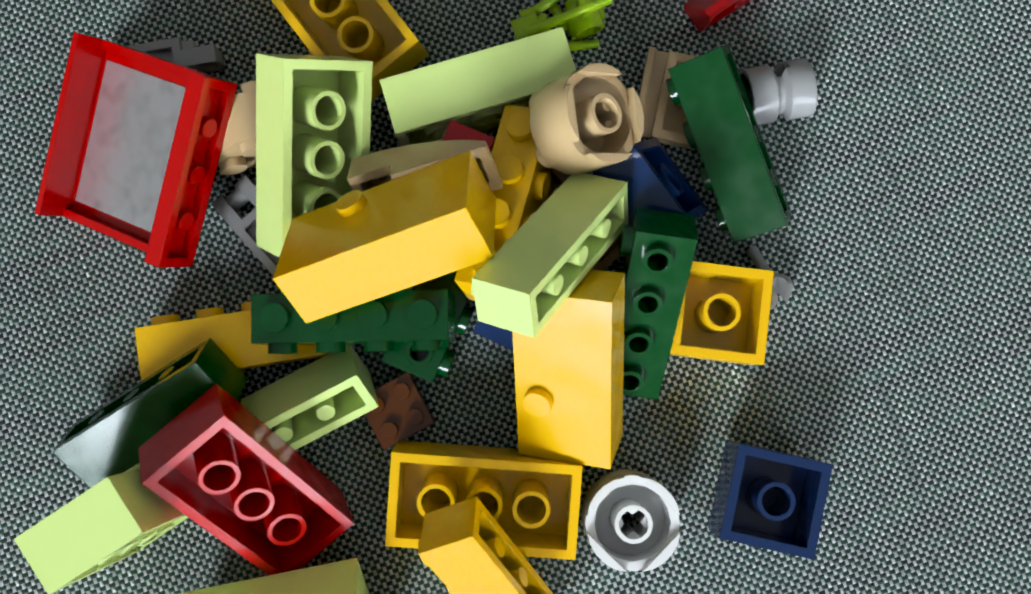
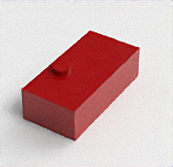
(244, 484)

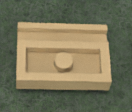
(661, 115)

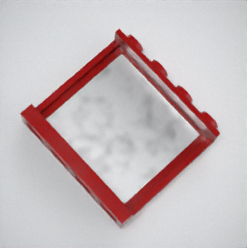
(135, 148)

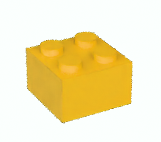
(724, 314)

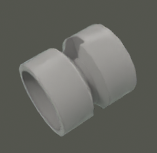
(784, 91)

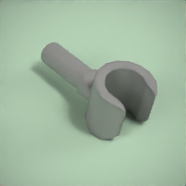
(781, 283)

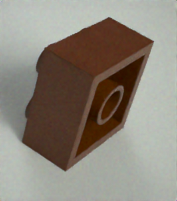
(400, 411)

